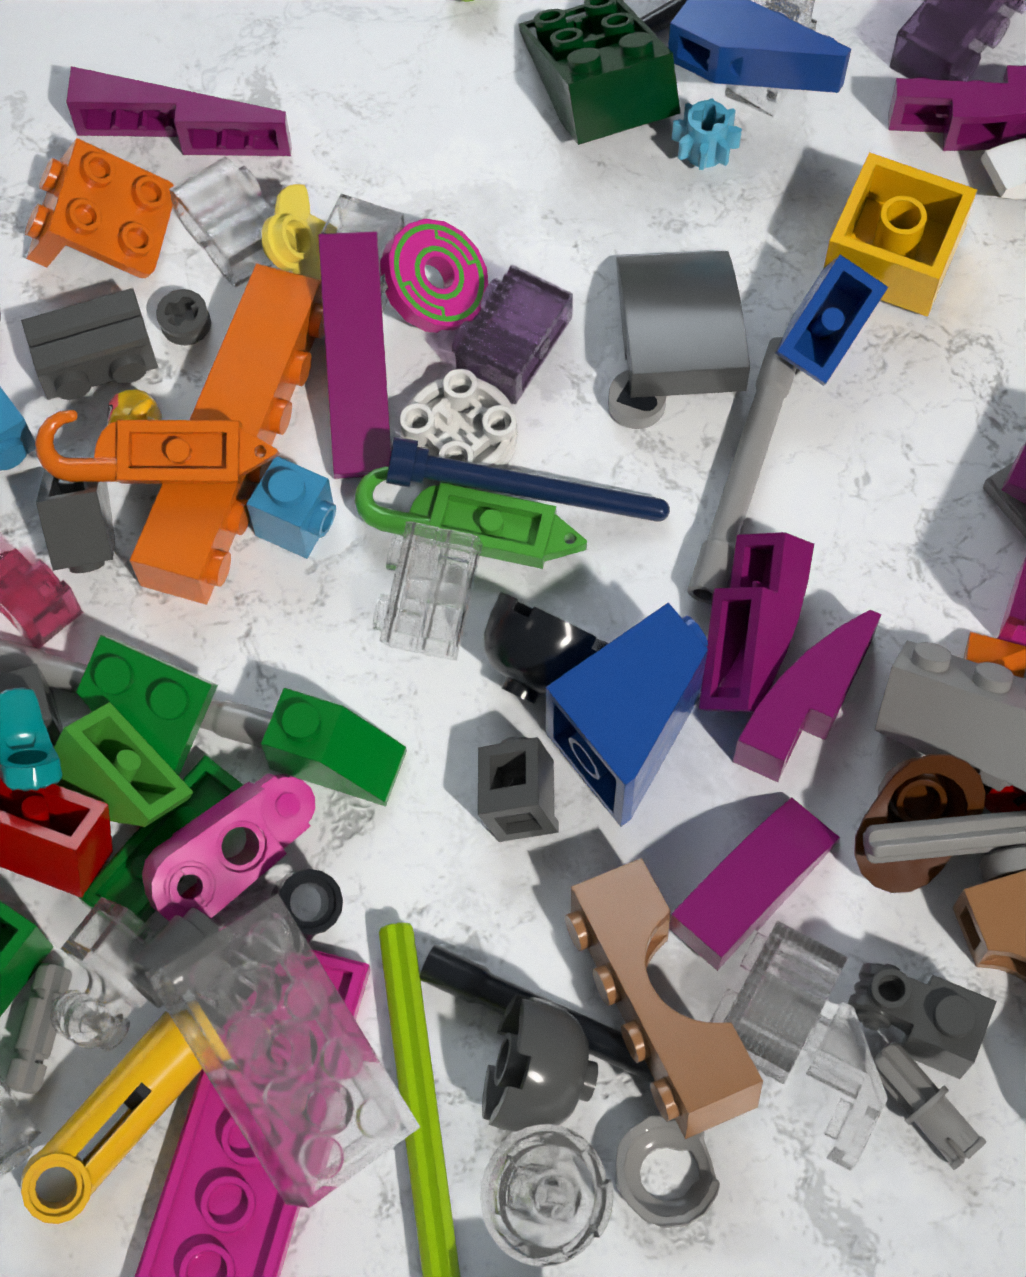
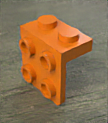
(100, 210)

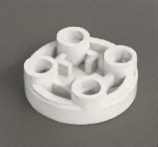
(462, 420)

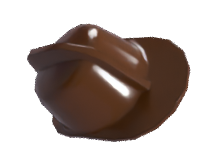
(916, 791)

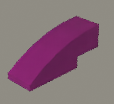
(754, 620)
(805, 697)
(752, 882)

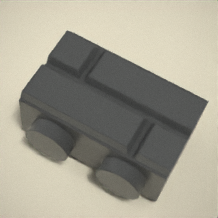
(89, 345)

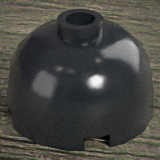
(533, 646)

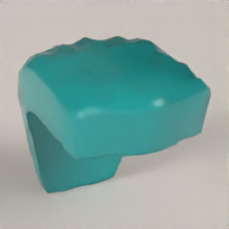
(25, 746)

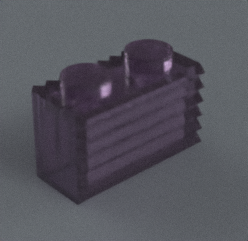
(513, 331)

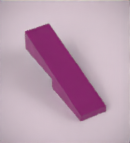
(203, 123)
(355, 353)

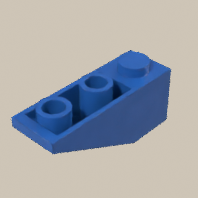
(755, 47)

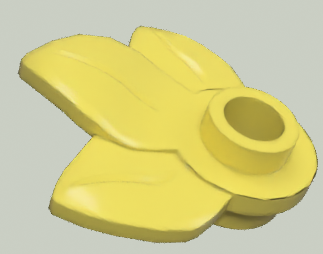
(292, 233)

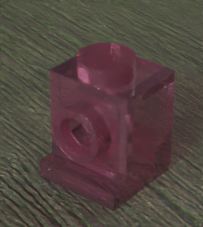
(35, 598)

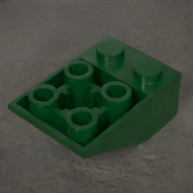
(602, 68)

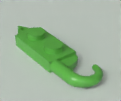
(506, 525)

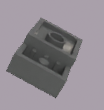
(682, 324)

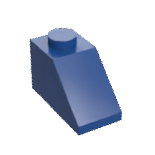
(830, 318)

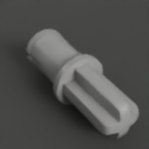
(927, 1105)

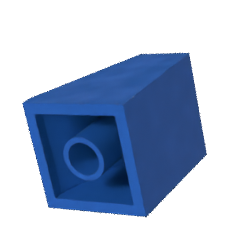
(627, 706)

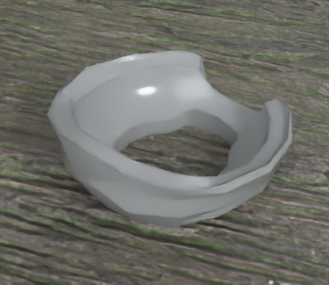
(632, 1150)

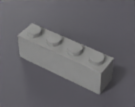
(958, 710)

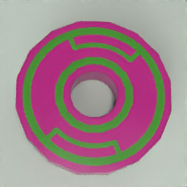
(453, 256)

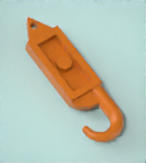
(157, 452)

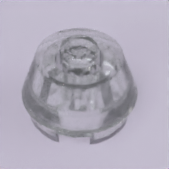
(545, 1195)

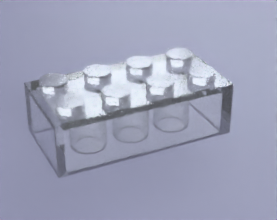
(283, 1051)

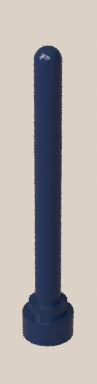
(414, 464)

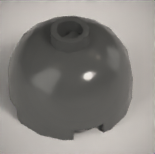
(538, 1067)

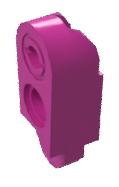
(272, 816)

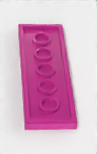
(217, 1200)

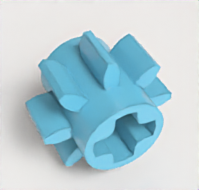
(706, 134)

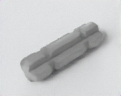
(36, 1031)

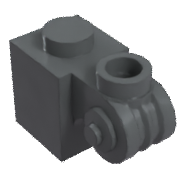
(939, 1018)

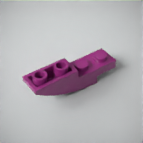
(968, 113)

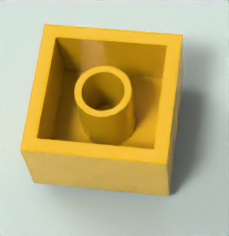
(902, 229)

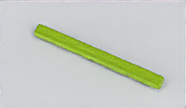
(417, 1088)

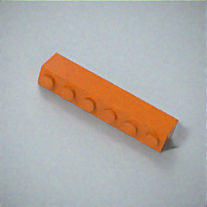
(250, 381)

